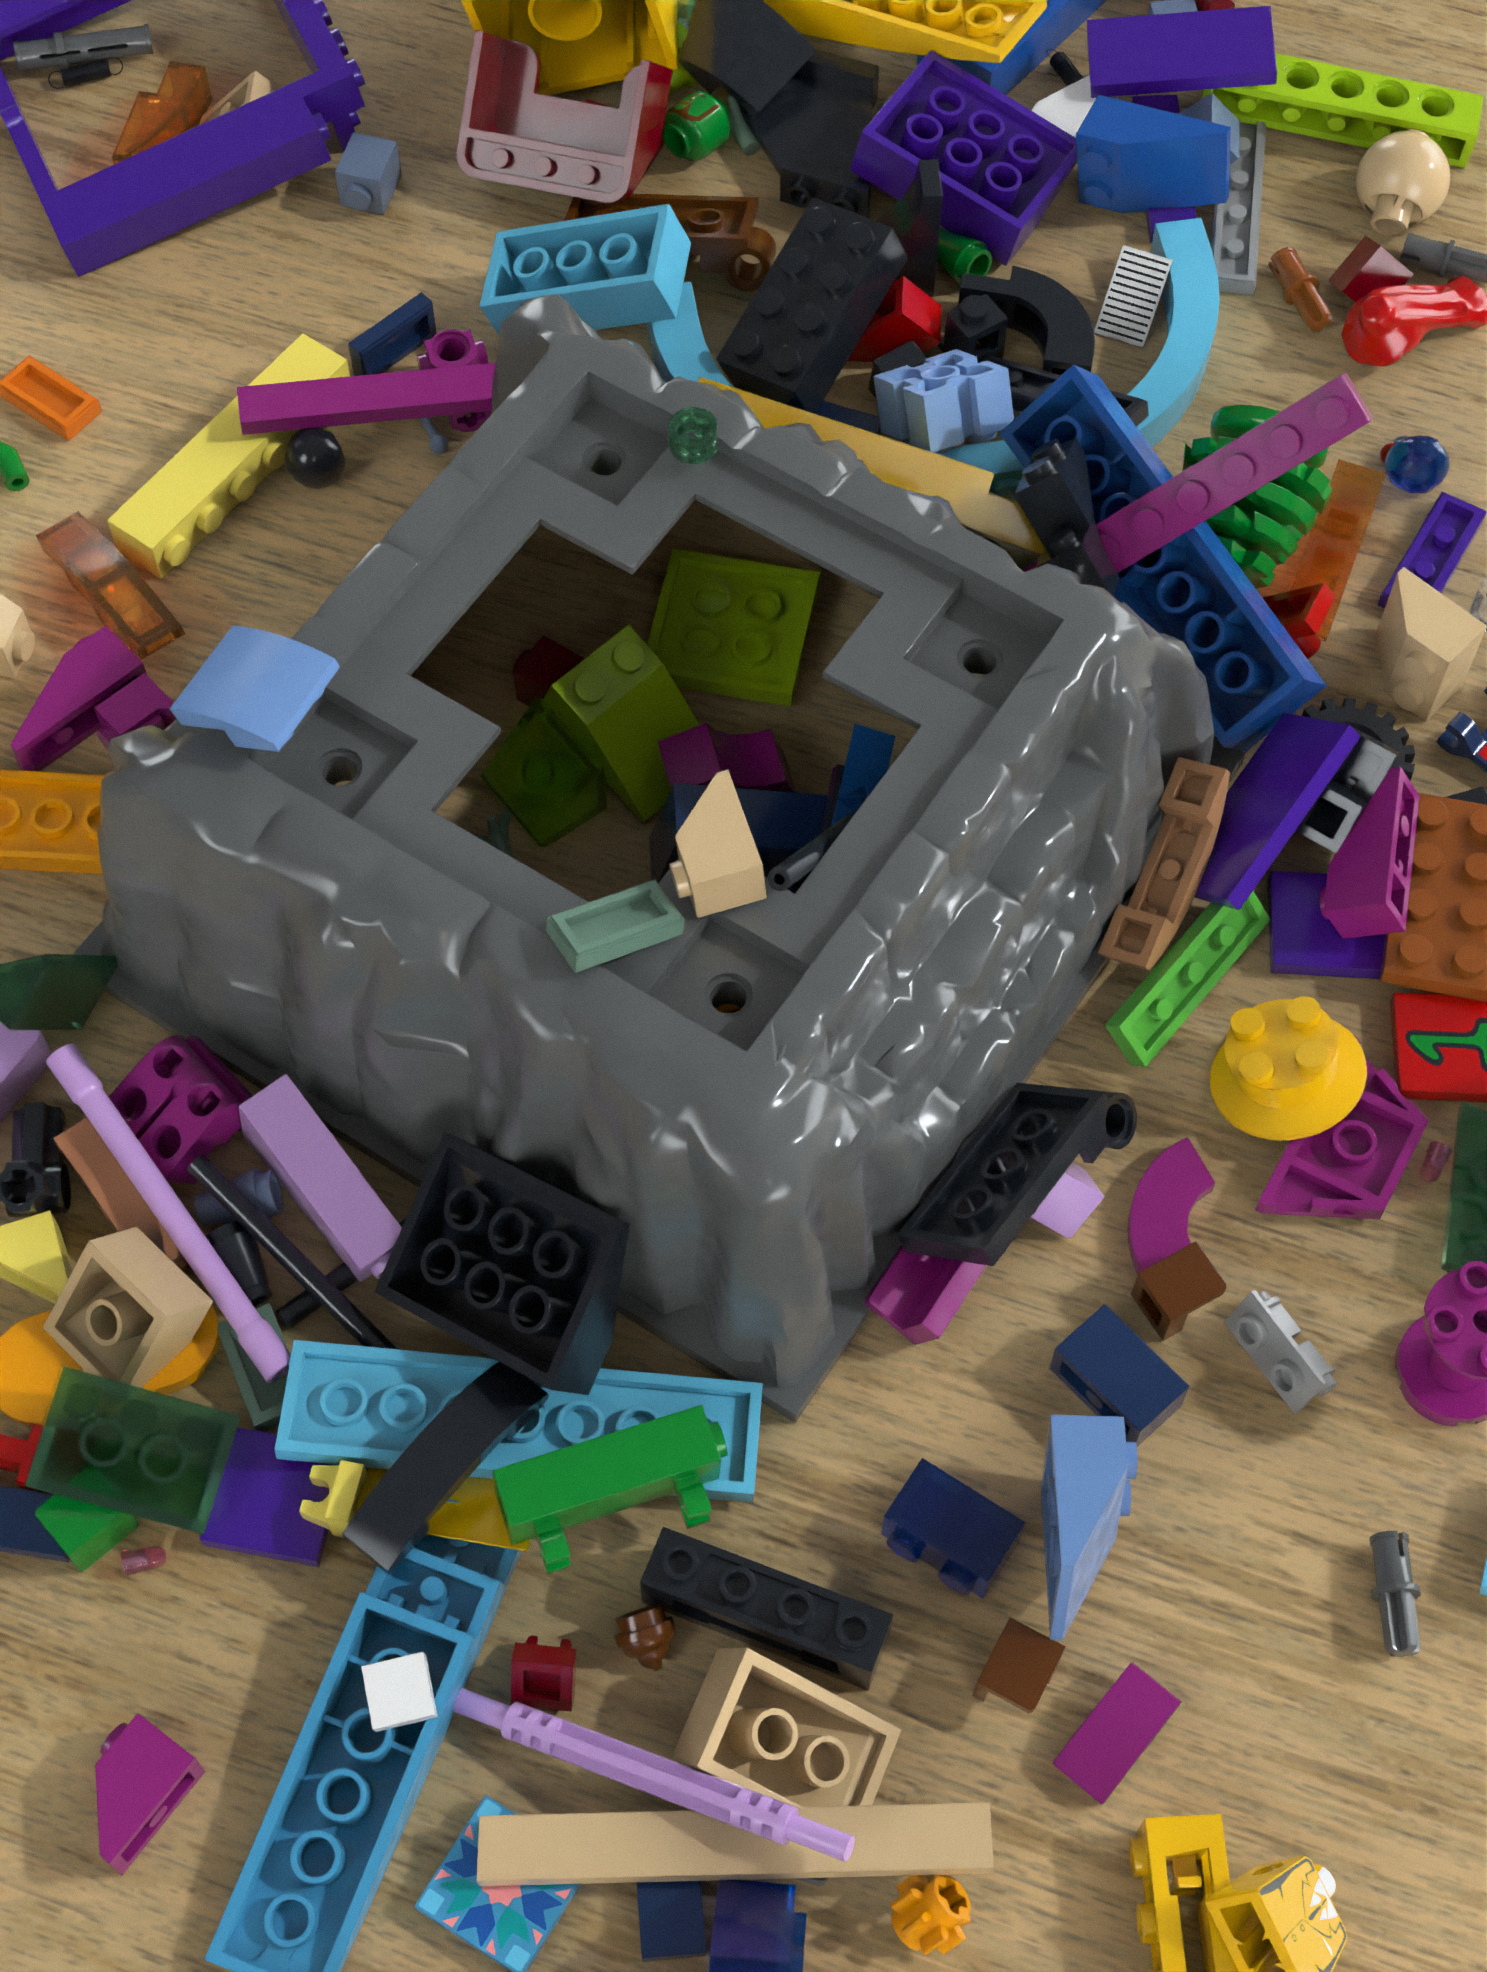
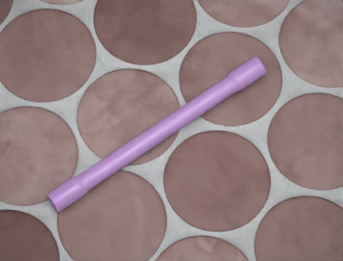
(253, 1331)

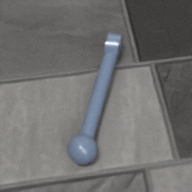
(438, 443)

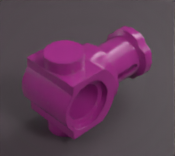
(454, 349)

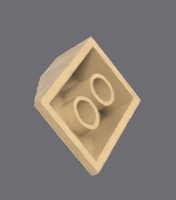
(784, 1735)

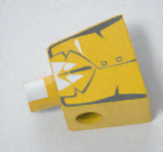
(1280, 1918)

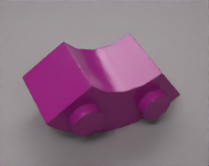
(752, 759)

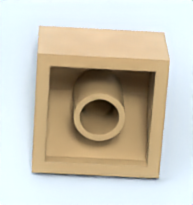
(1425, 645)
(126, 1308)

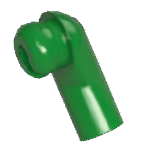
(12, 468)

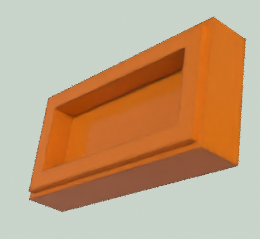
(49, 398)

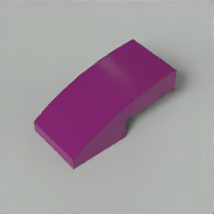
(1117, 1733)

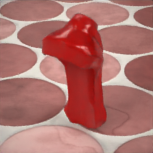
(1397, 317)

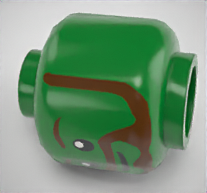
(696, 126)

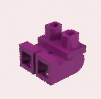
(180, 1104)

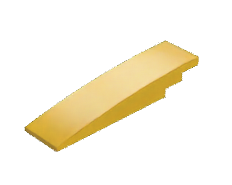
(949, 27)
(913, 470)

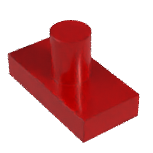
(1302, 614)

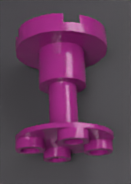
(1446, 1350)

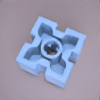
(944, 401)

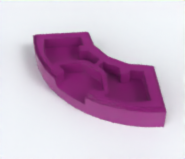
(1164, 1203)

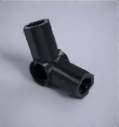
(37, 1175)

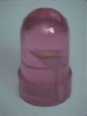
(1434, 1161)
(142, 1559)

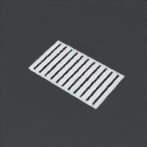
(1133, 296)

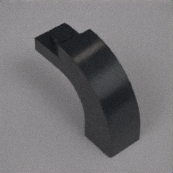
(1043, 313)

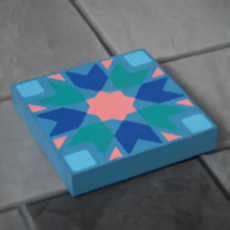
(498, 1921)

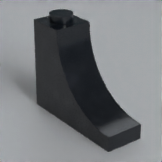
(917, 225)

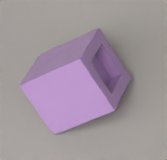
(1069, 1202)

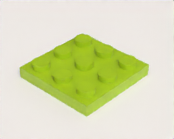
(733, 625)

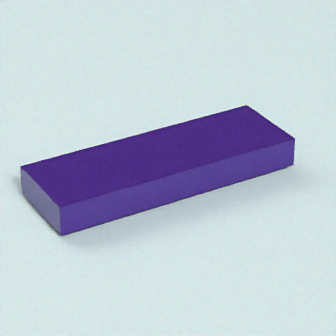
(1440, 543)

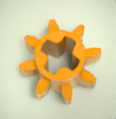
(931, 1913)

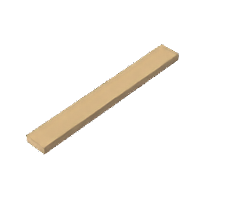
(700, 1848)

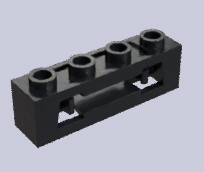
(766, 1608)

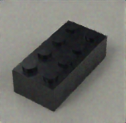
(812, 306)

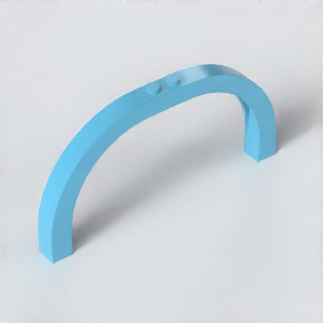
(1169, 387)

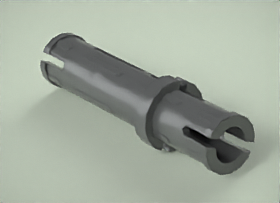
(82, 47)

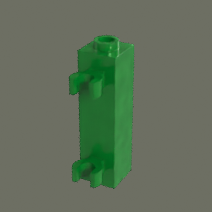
(608, 1476)

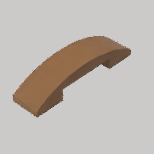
(1173, 867)

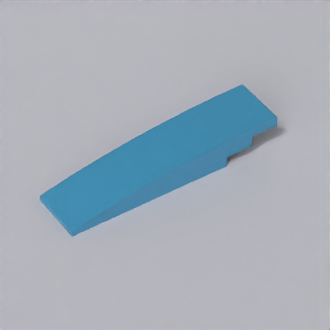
(353, 1786)

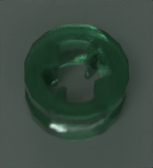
(682, 445)

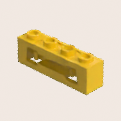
(1179, 1844)

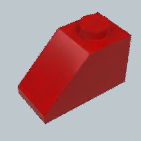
(901, 317)

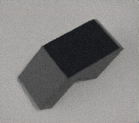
(1348, 792)

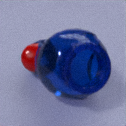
(1415, 463)

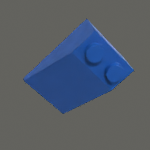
(1150, 158)

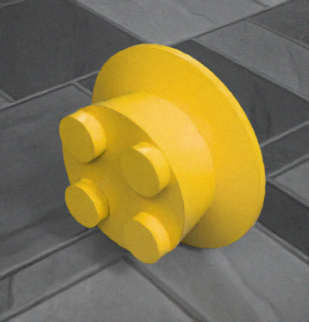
(1287, 1070)

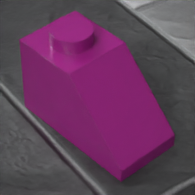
(139, 1788)

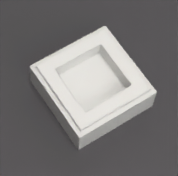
(399, 1691)

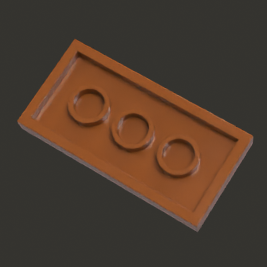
(1446, 904)

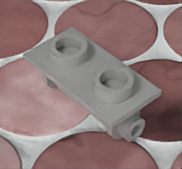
(1267, 1337)

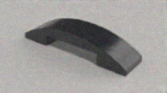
(440, 1462)

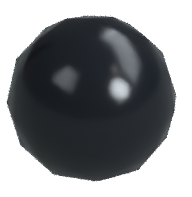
(314, 457)

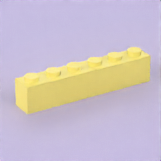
(212, 471)

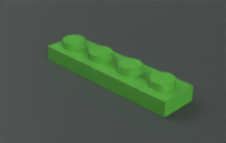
(1184, 978)

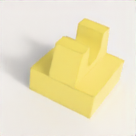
(344, 1490)

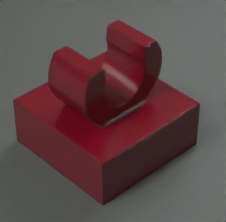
(543, 1675)

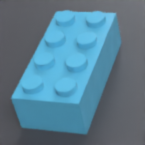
(606, 266)

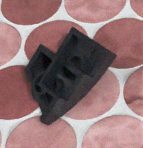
(742, 49)

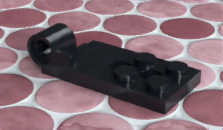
(1036, 1138)

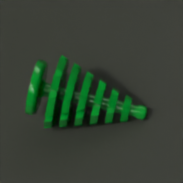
(1269, 521)

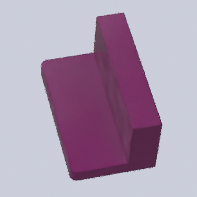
(921, 1293)

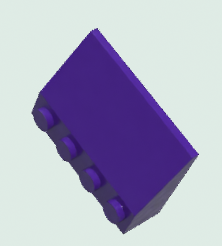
(993, 154)

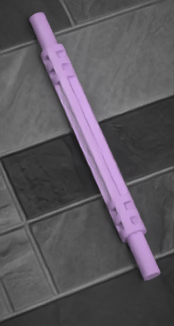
(654, 1774)

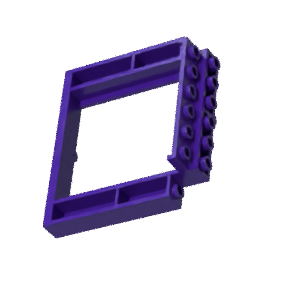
(197, 169)

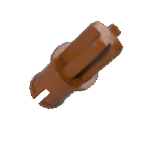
(1300, 288)

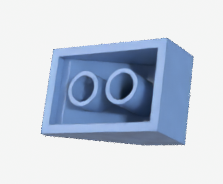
(1081, 1506)

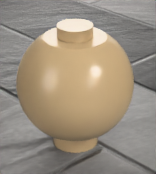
(1402, 181)

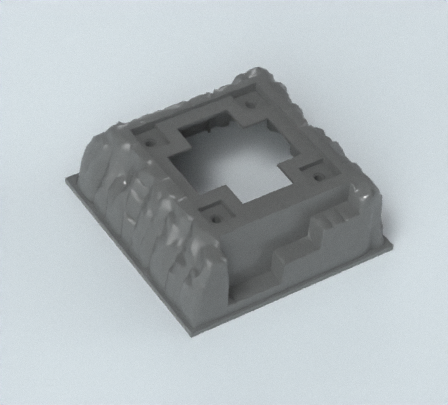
(877, 1003)

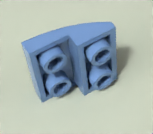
(255, 688)

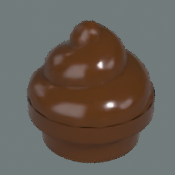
(645, 1635)

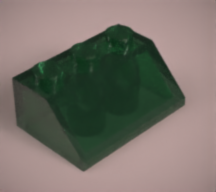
(131, 1449)

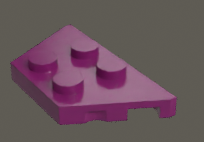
(1352, 1164)

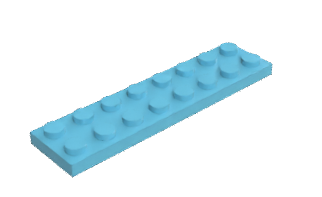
(376, 1401)

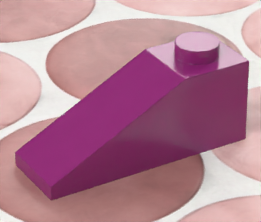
(65, 707)
(1373, 866)

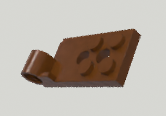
(715, 225)

